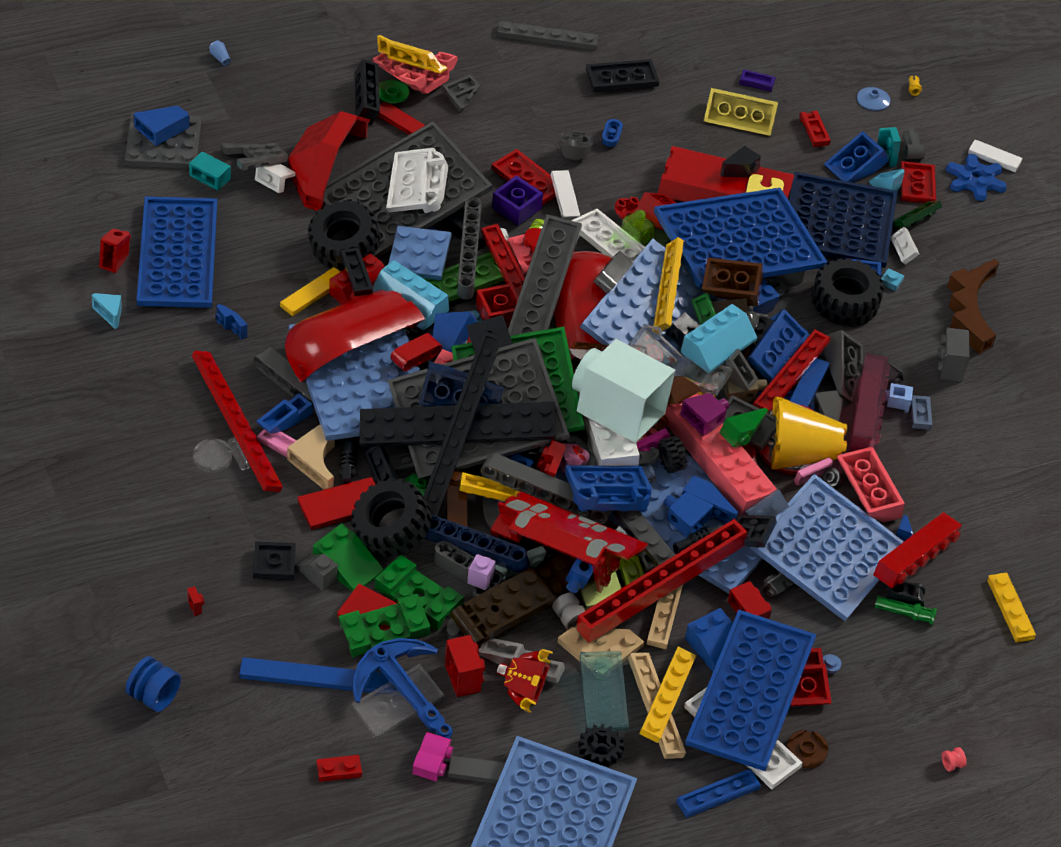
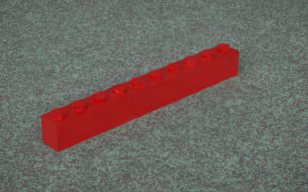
(661, 581)

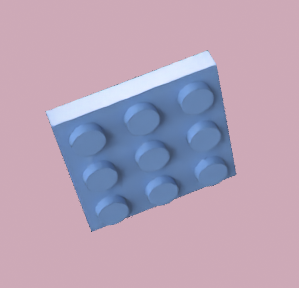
(421, 251)

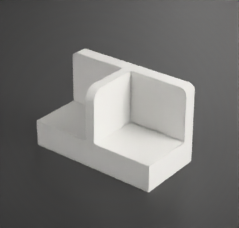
(273, 176)

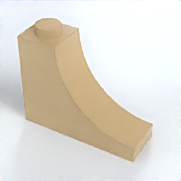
(309, 456)

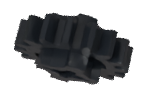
(601, 745)

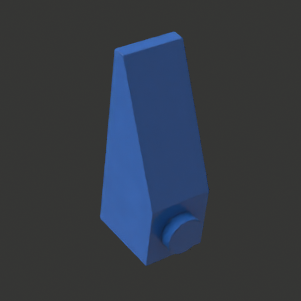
(706, 491)

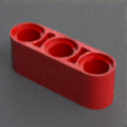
(416, 352)

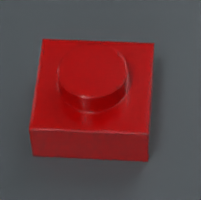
(195, 600)

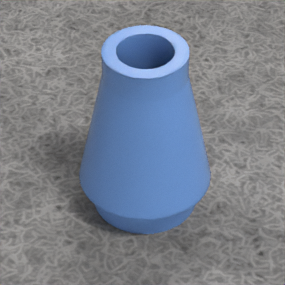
(219, 51)

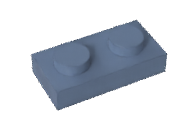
(921, 412)
(769, 506)

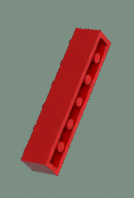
(918, 550)

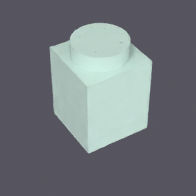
(623, 389)

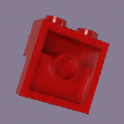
(552, 458)

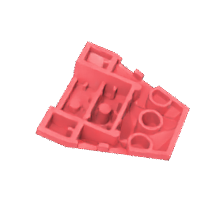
(415, 77)

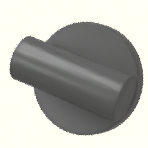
(833, 477)

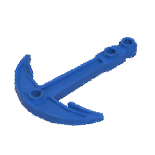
(398, 677)

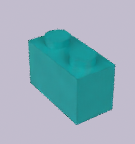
(210, 171)

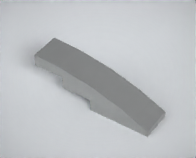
(504, 651)

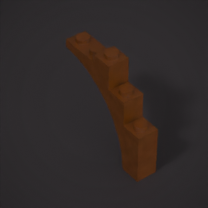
(965, 304)

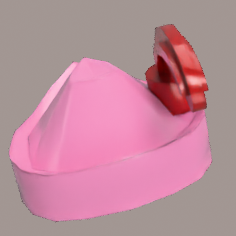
(574, 456)

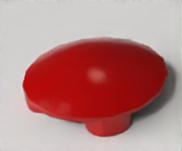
(626, 206)

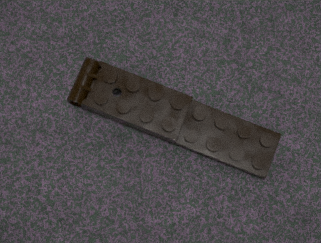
(515, 600)

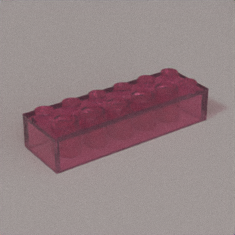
(869, 403)

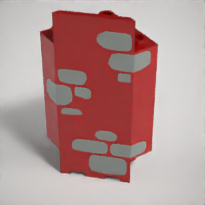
(565, 533)

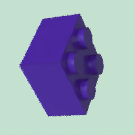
(517, 200)

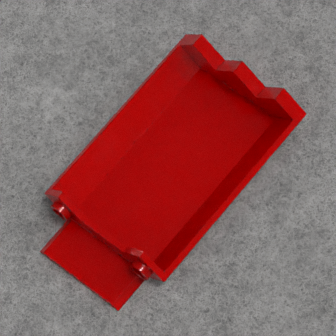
(697, 177)

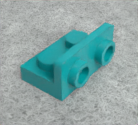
(890, 141)

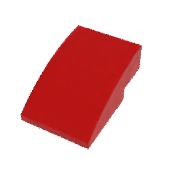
(814, 683)

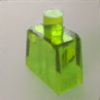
(639, 227)

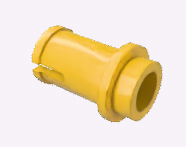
(915, 87)

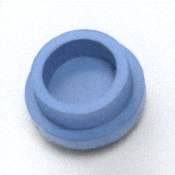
(832, 663)

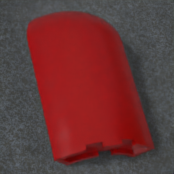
(580, 296)
(347, 327)

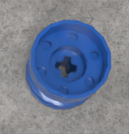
(153, 684)

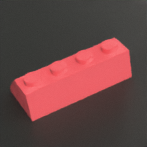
(872, 484)

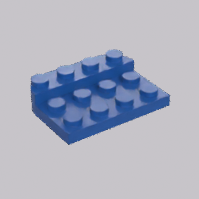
(609, 487)

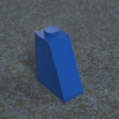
(161, 123)
(451, 328)

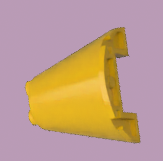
(804, 435)

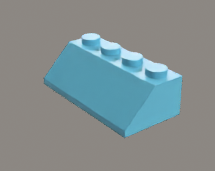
(415, 289)
(718, 338)

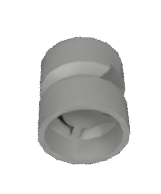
(568, 609)

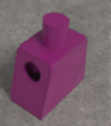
(704, 412)

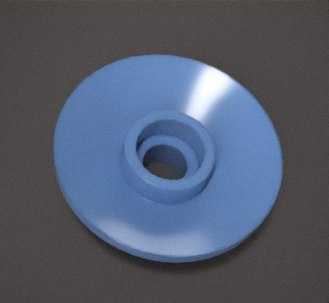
(873, 99)

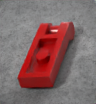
(815, 128)

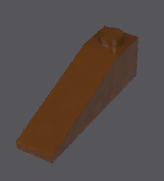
(456, 501)

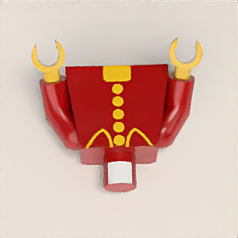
(526, 677)

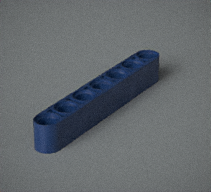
(475, 542)

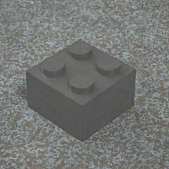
(953, 354)

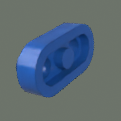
(612, 132)

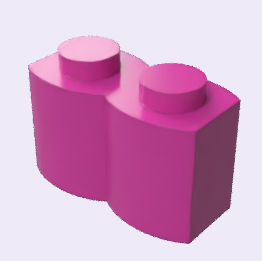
(432, 756)

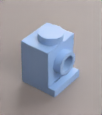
(899, 397)

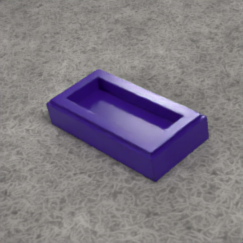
(757, 80)

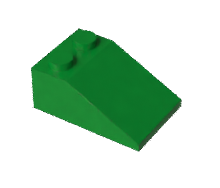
(353, 559)

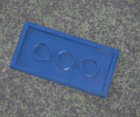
(777, 345)

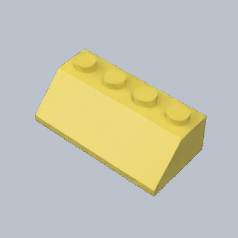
(740, 111)

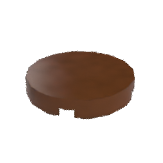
(808, 747)

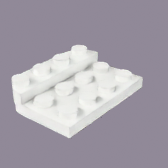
(417, 181)

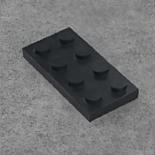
(622, 75)

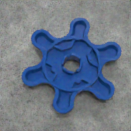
(980, 185)

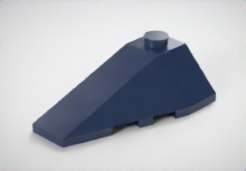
(445, 384)

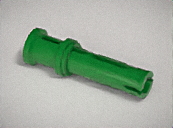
(915, 611)

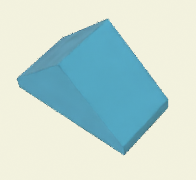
(889, 180)
(108, 307)

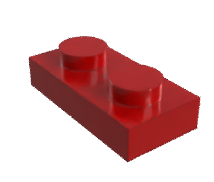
(339, 768)

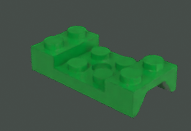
(403, 580)
(405, 620)

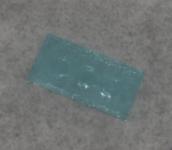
(604, 689)

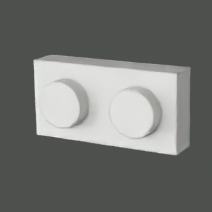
(904, 245)

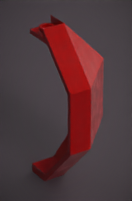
(317, 152)

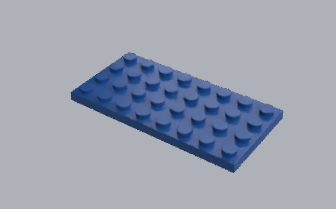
(177, 252)
(751, 690)

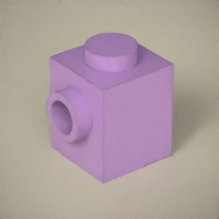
(481, 572)

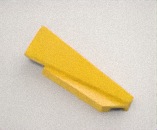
(409, 55)

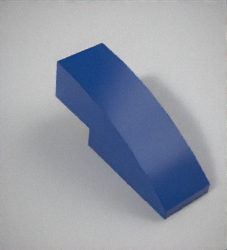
(286, 414)

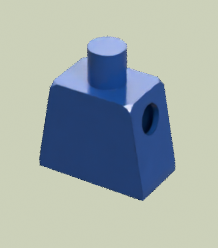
(688, 513)
(578, 575)

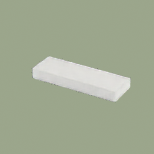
(995, 155)
(565, 194)

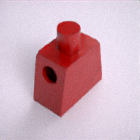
(114, 249)

